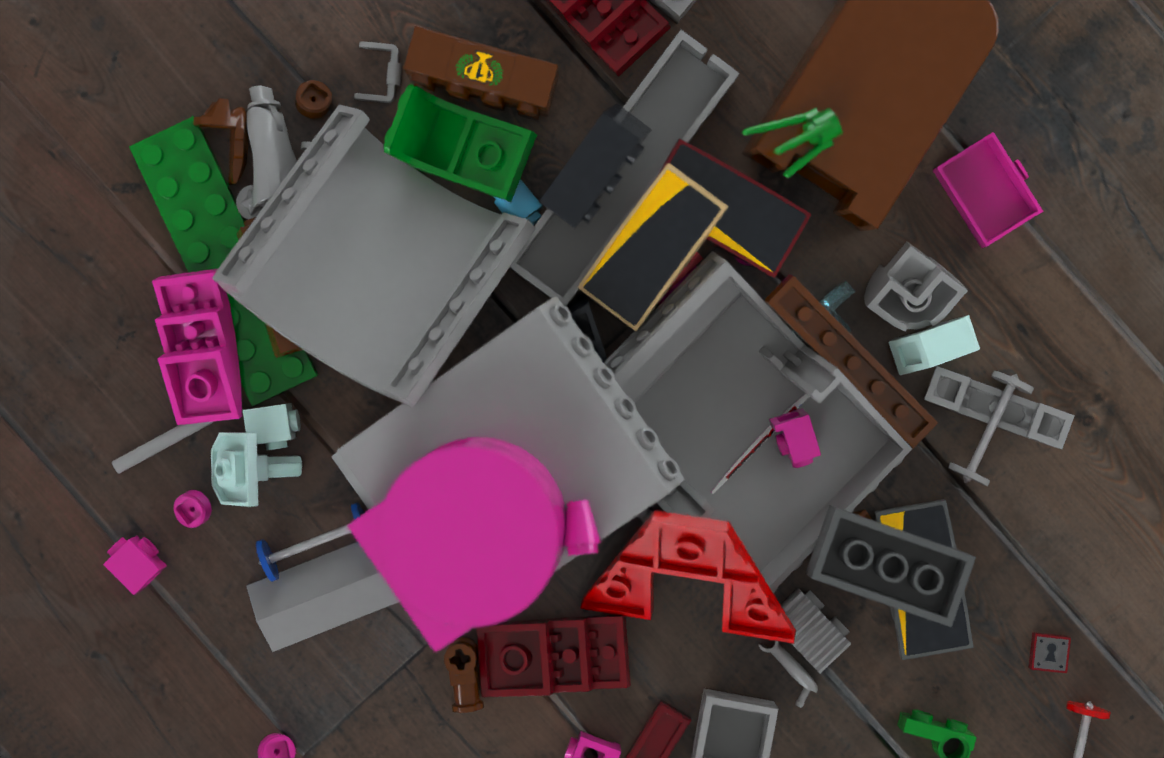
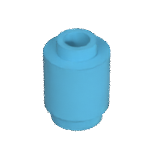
(523, 204)

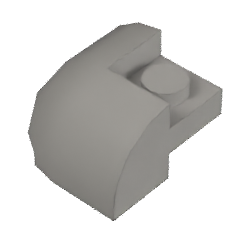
(912, 290)

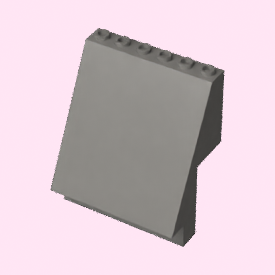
(707, 383)
(544, 394)

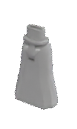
(269, 144)

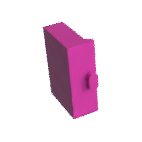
(988, 190)

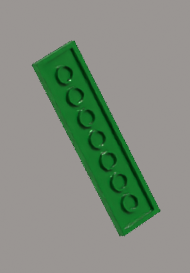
(205, 228)

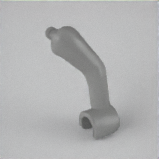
(794, 669)

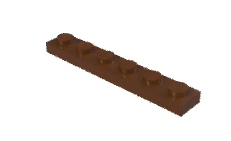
(842, 350)

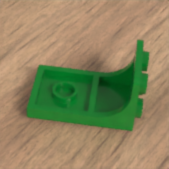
(458, 144)

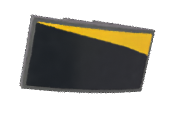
(914, 633)

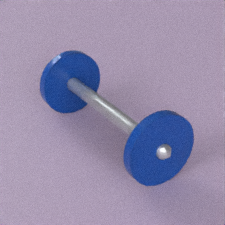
(269, 560)

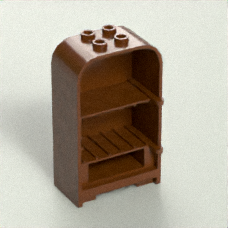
(892, 83)

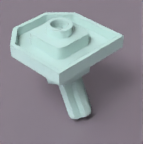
(239, 468)

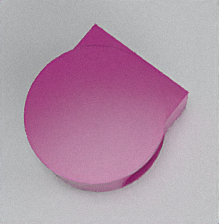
(466, 535)

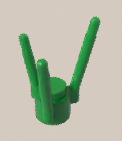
(819, 129)

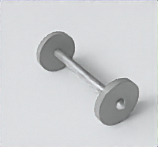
(1011, 382)

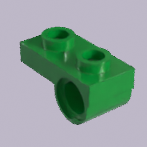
(923, 725)

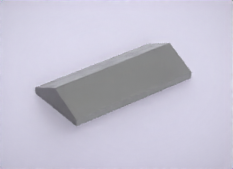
(318, 596)

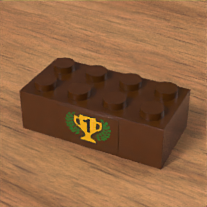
(481, 72)

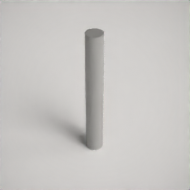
(156, 445)

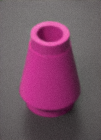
(580, 529)

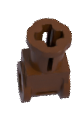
(464, 675)

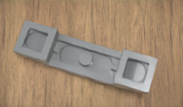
(980, 400)

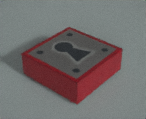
(1049, 652)

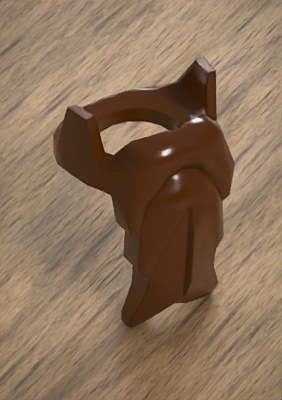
(220, 117)

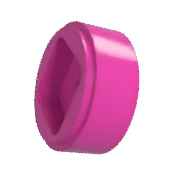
(192, 508)
(276, 746)

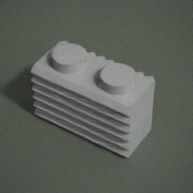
(815, 635)

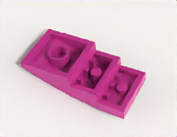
(198, 348)

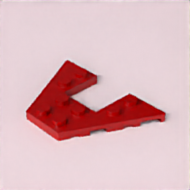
(693, 550)

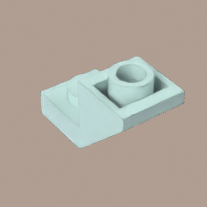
(934, 346)

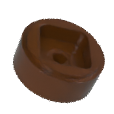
(313, 99)

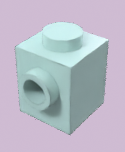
(272, 424)

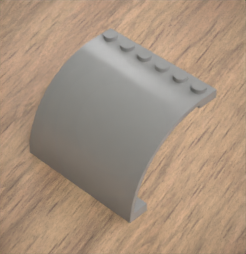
(370, 261)

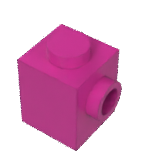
(134, 563)

